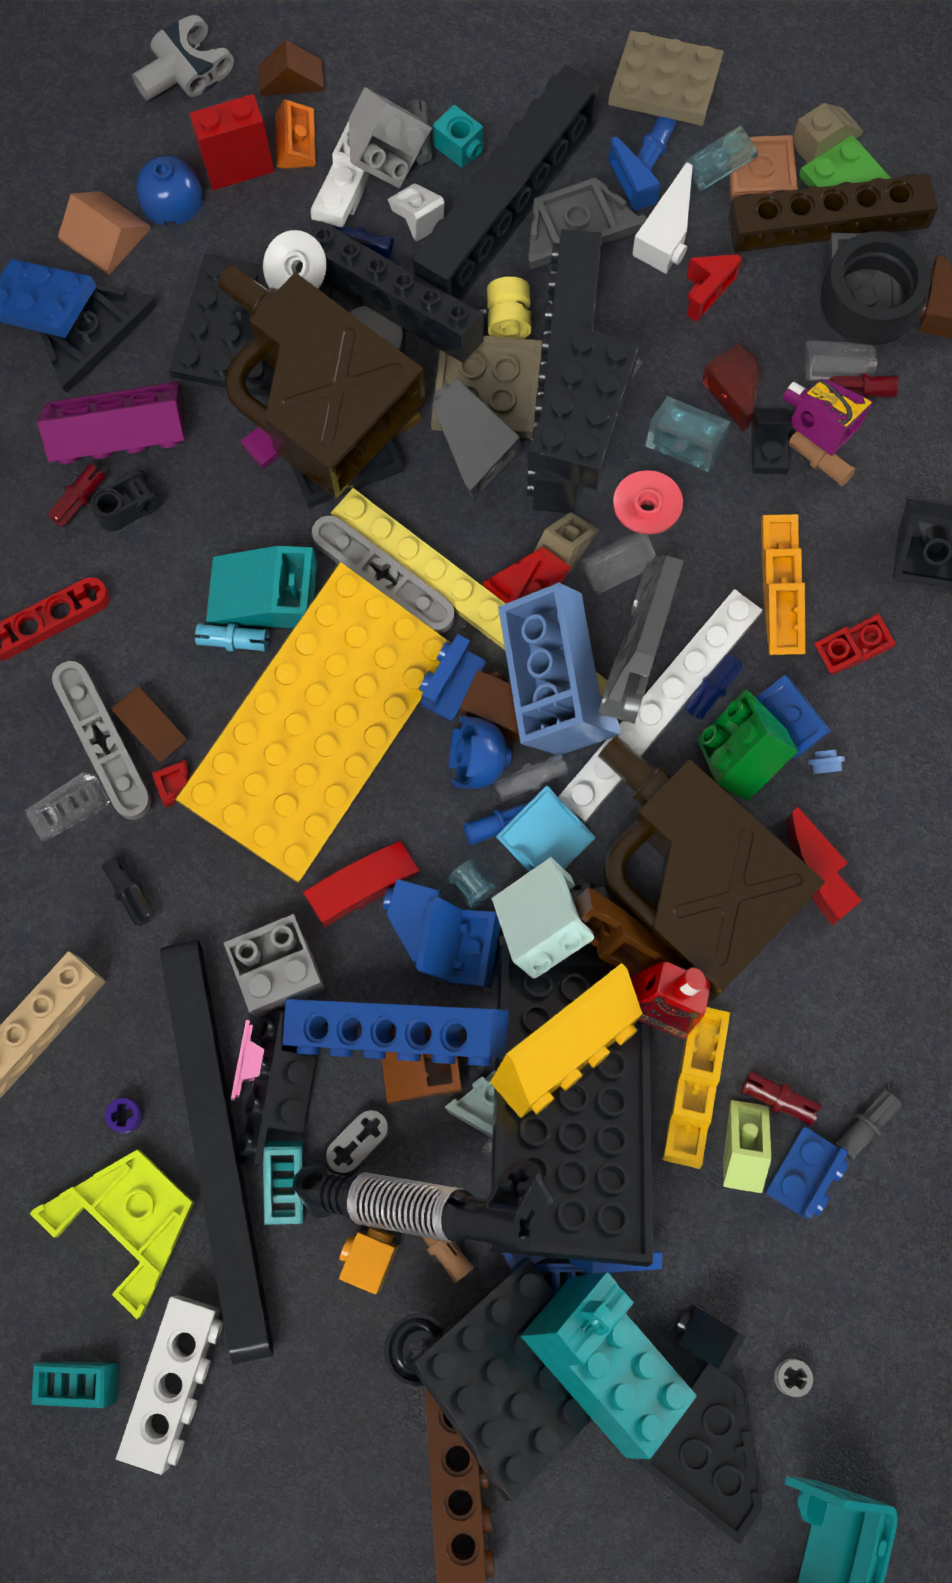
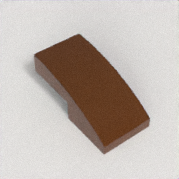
(149, 724)

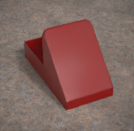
(711, 279)

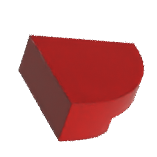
(171, 781)

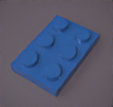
(42, 297)

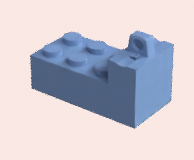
(553, 671)

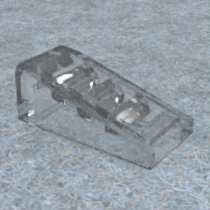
(94, 792)

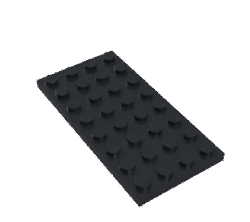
(590, 1138)

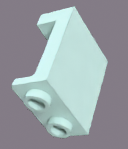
(541, 919)

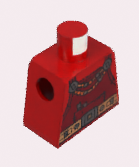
(671, 997)

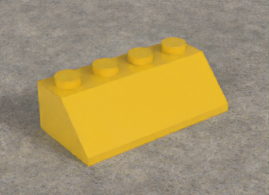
(568, 1043)

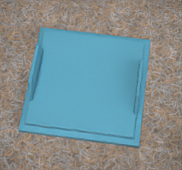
(544, 831)

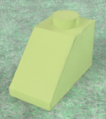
(747, 1147)

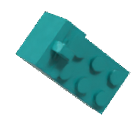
(609, 1364)

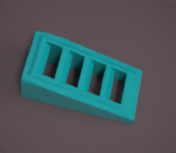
(286, 1216)
(100, 1384)

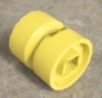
(508, 307)

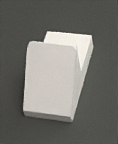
(419, 208)

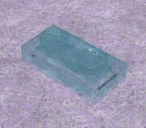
(721, 158)

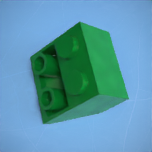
(746, 746)

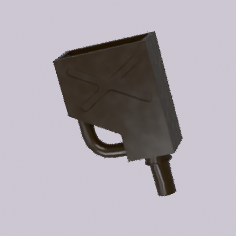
(334, 383)
(722, 874)

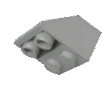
(384, 137)
(274, 966)

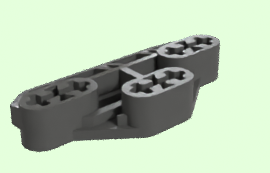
(640, 645)

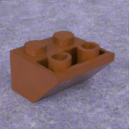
(418, 1078)

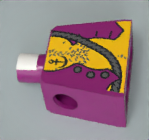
(827, 413)

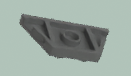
(581, 208)

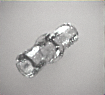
(531, 777)

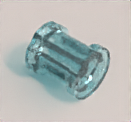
(471, 883)

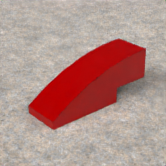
(808, 844)
(360, 883)

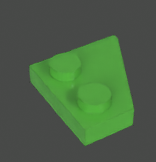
(841, 164)

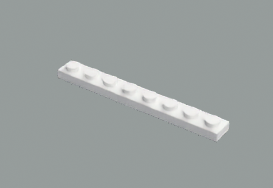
(664, 700)

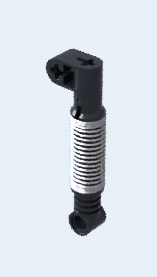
(424, 1209)

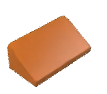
(295, 136)

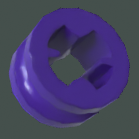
(116, 1107)

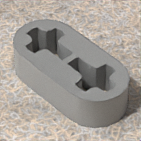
(351, 1135)

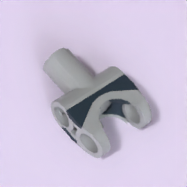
(181, 62)

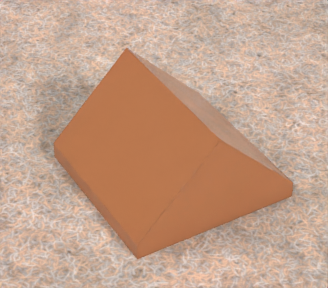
(100, 229)

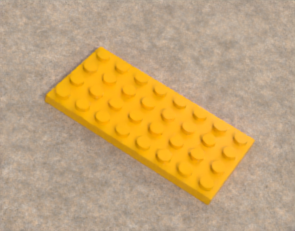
(315, 724)

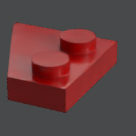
(528, 576)

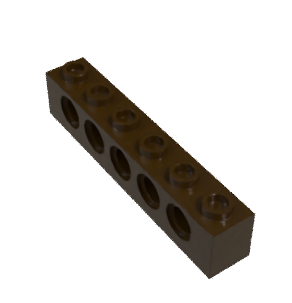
(889, 207)

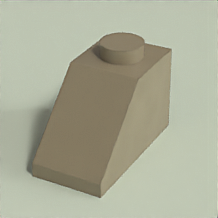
(822, 130)
(568, 538)

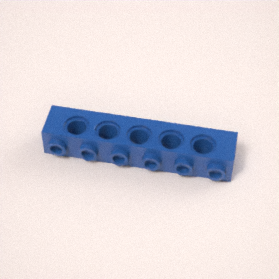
(484, 1027)

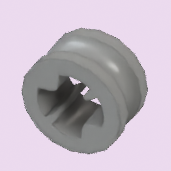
(792, 1390)

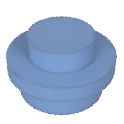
(826, 762)

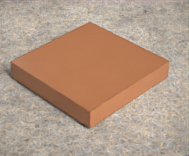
(768, 172)

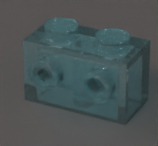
(687, 433)

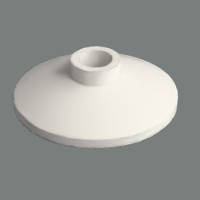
(289, 250)

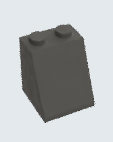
(475, 436)

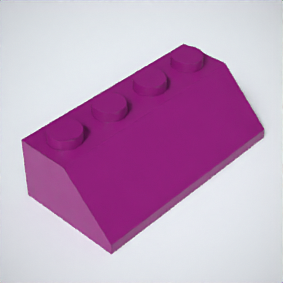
(112, 422)

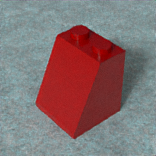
(232, 141)

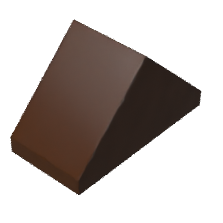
(290, 71)

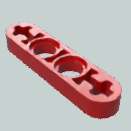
(47, 624)

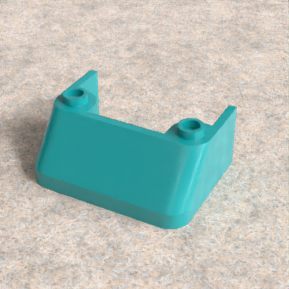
(847, 1534)

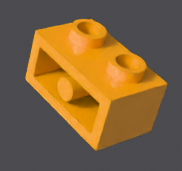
(368, 1259)

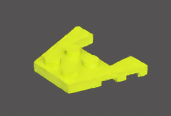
(138, 1209)

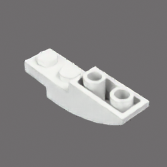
(341, 188)

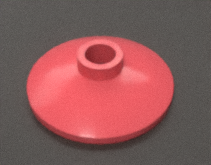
(648, 489)

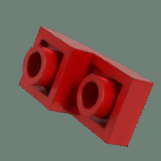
(855, 645)

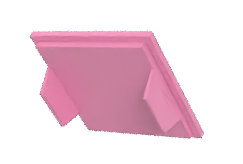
(248, 1062)

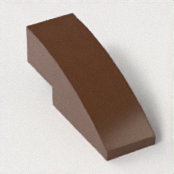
(619, 935)

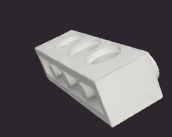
(140, 1442)

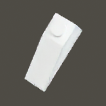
(664, 232)

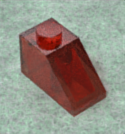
(733, 383)

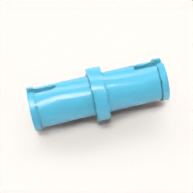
(232, 637)

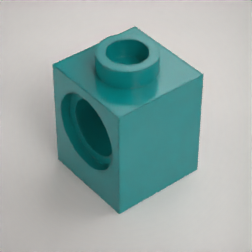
(458, 136)

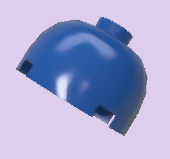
(169, 190)
(477, 753)

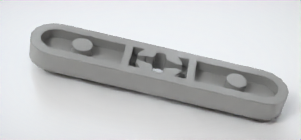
(358, 553)
(116, 769)

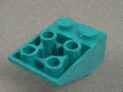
(262, 587)

